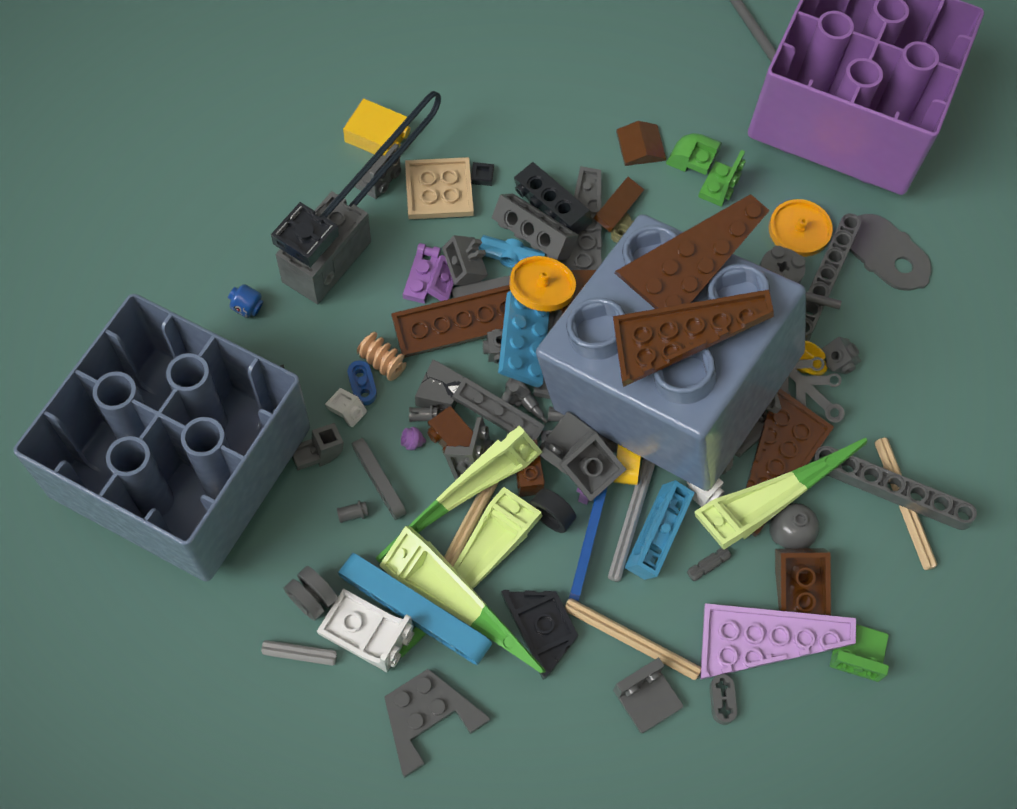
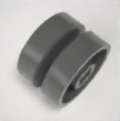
(310, 593)

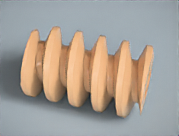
(380, 356)

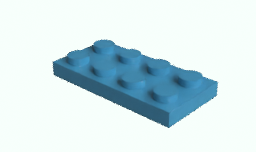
(520, 338)

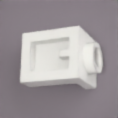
(346, 406)

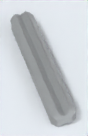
(299, 652)

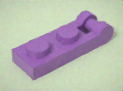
(421, 273)

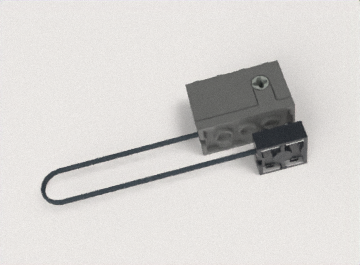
(326, 241)

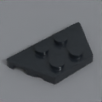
(542, 625)

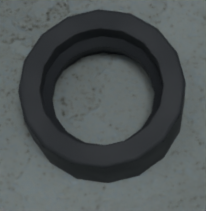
(555, 510)

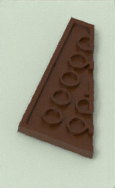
(687, 262)
(670, 334)
(786, 441)

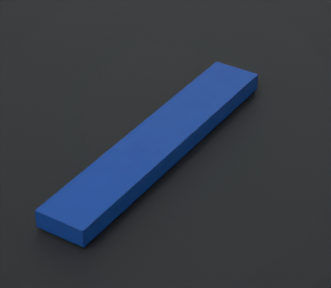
(587, 546)

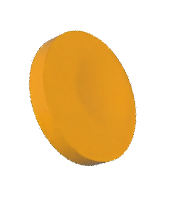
(800, 227)
(542, 283)

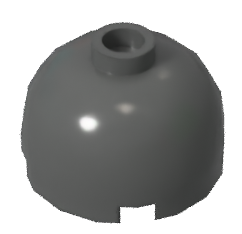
(794, 527)

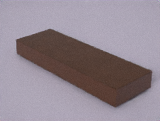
(618, 204)

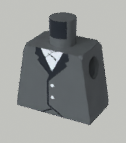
(438, 387)

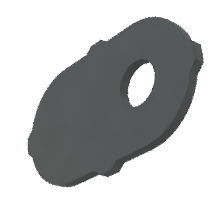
(881, 244)

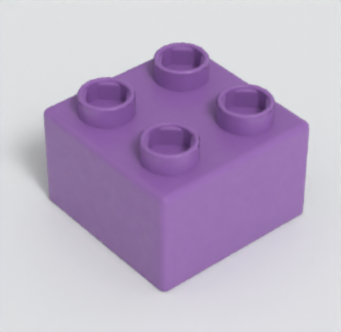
(865, 84)

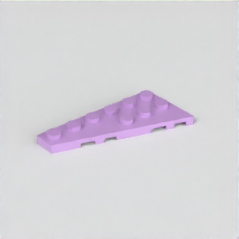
(756, 637)

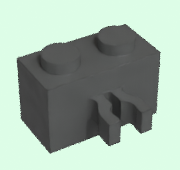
(465, 260)

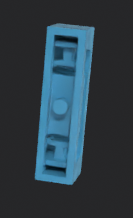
(659, 530)

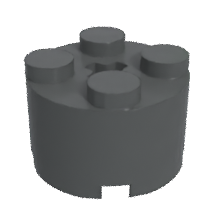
(785, 263)

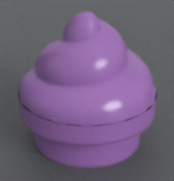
(412, 438)

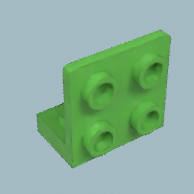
(721, 181)
(865, 656)

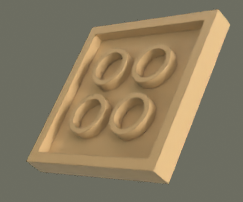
(439, 188)

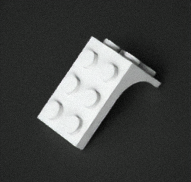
(366, 630)

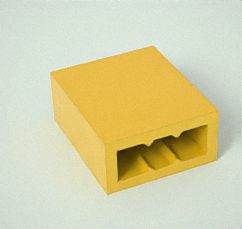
(372, 126)

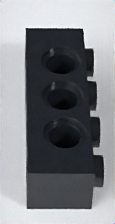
(552, 198)

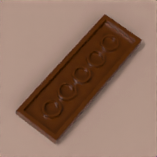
(450, 321)

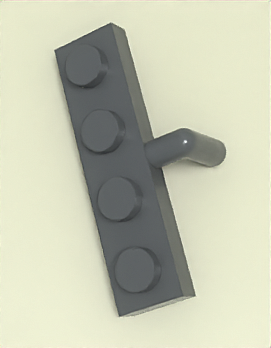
(496, 409)

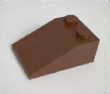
(803, 580)

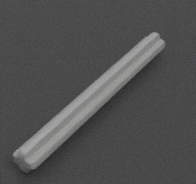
(631, 521)

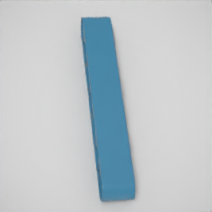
(424, 613)

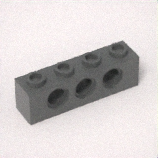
(562, 239)

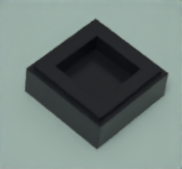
(482, 174)

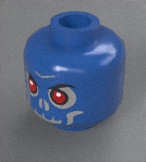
(245, 301)

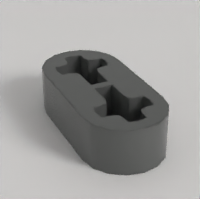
(717, 699)

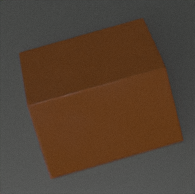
(640, 143)

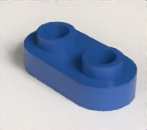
(362, 384)

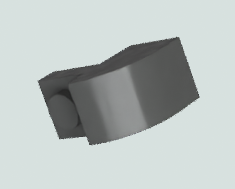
(320, 449)

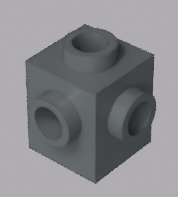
(492, 345)
(841, 355)

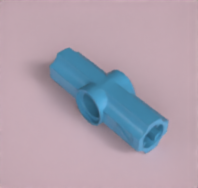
(508, 251)

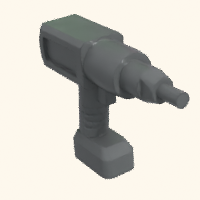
(524, 397)

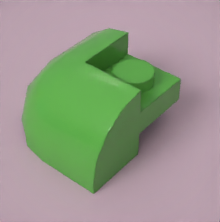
(694, 152)

